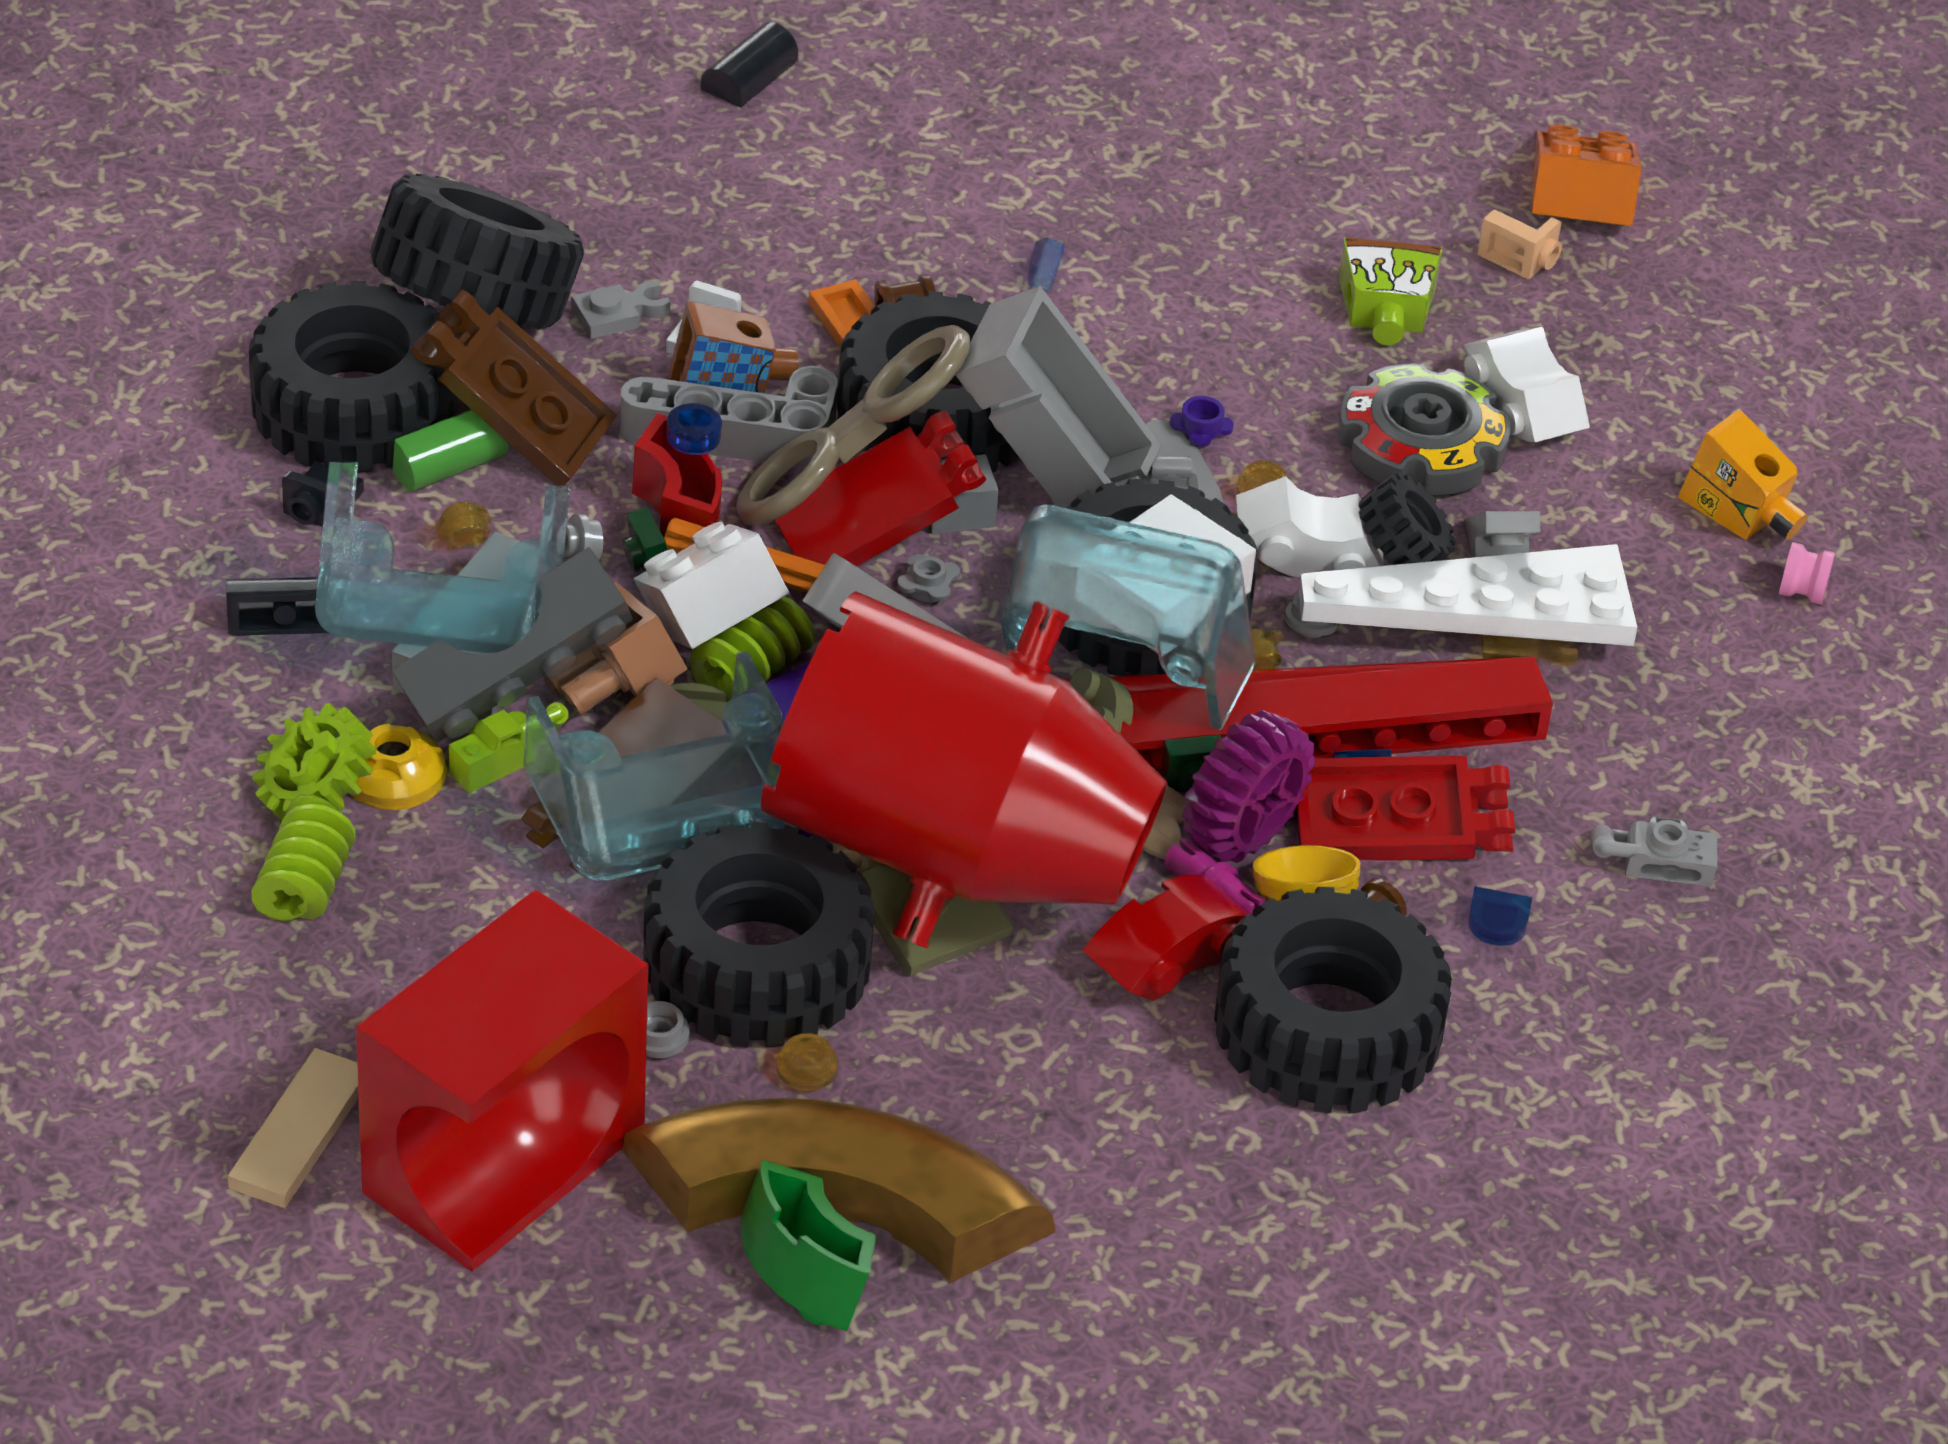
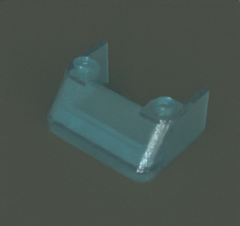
(1140, 589)
(370, 600)
(640, 807)

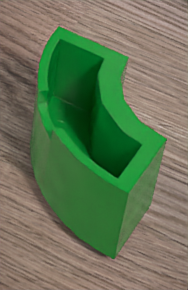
(805, 1245)

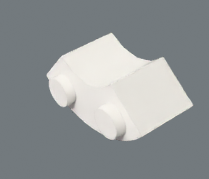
(1528, 384)
(1306, 531)

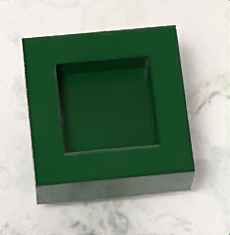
(643, 539)
(1184, 758)

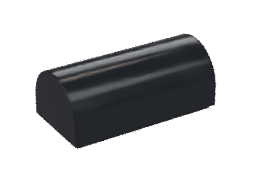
(751, 65)
(272, 606)

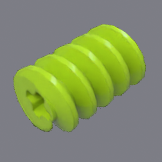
(770, 637)
(304, 861)

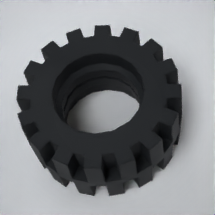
(1406, 522)

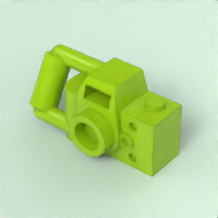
(494, 747)

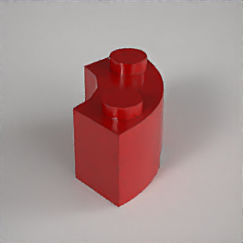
(675, 481)
(1166, 937)

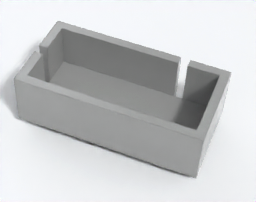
(1054, 399)

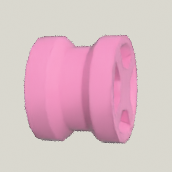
(1806, 573)

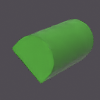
(445, 450)

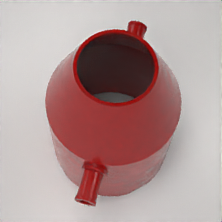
(961, 766)

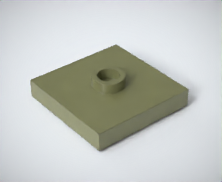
(959, 930)

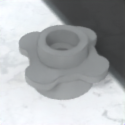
(928, 578)

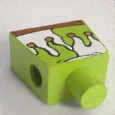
(1388, 285)

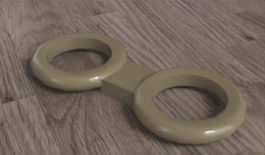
(855, 427)

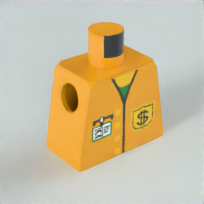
(1743, 480)

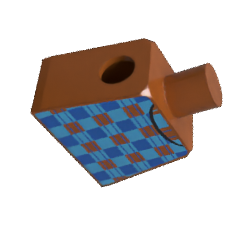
(728, 350)

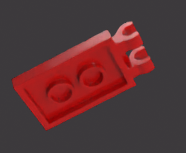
(884, 495)
(1406, 807)

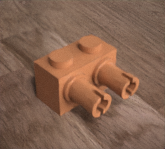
(625, 663)

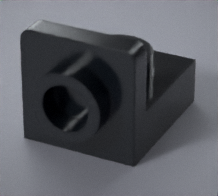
(306, 494)

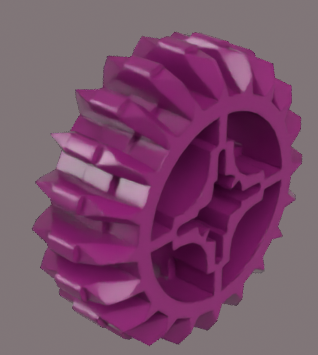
(1248, 786)

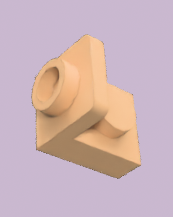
(1519, 245)

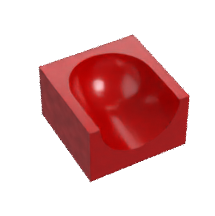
(502, 1078)

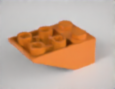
(1585, 175)

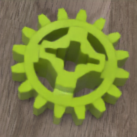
(316, 758)

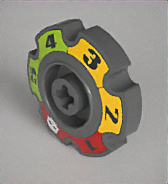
(1424, 426)

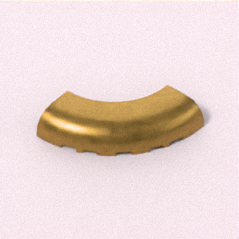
(873, 1167)

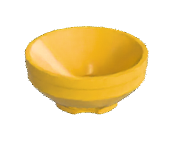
(405, 778)
(1305, 869)

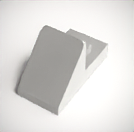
(1501, 532)

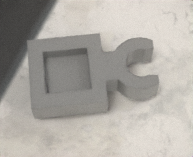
(613, 310)

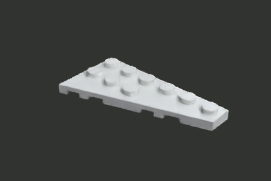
(1523, 595)

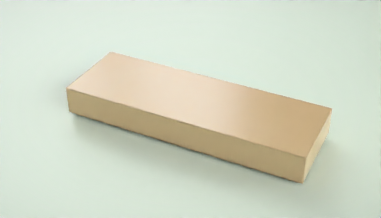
(297, 1129)

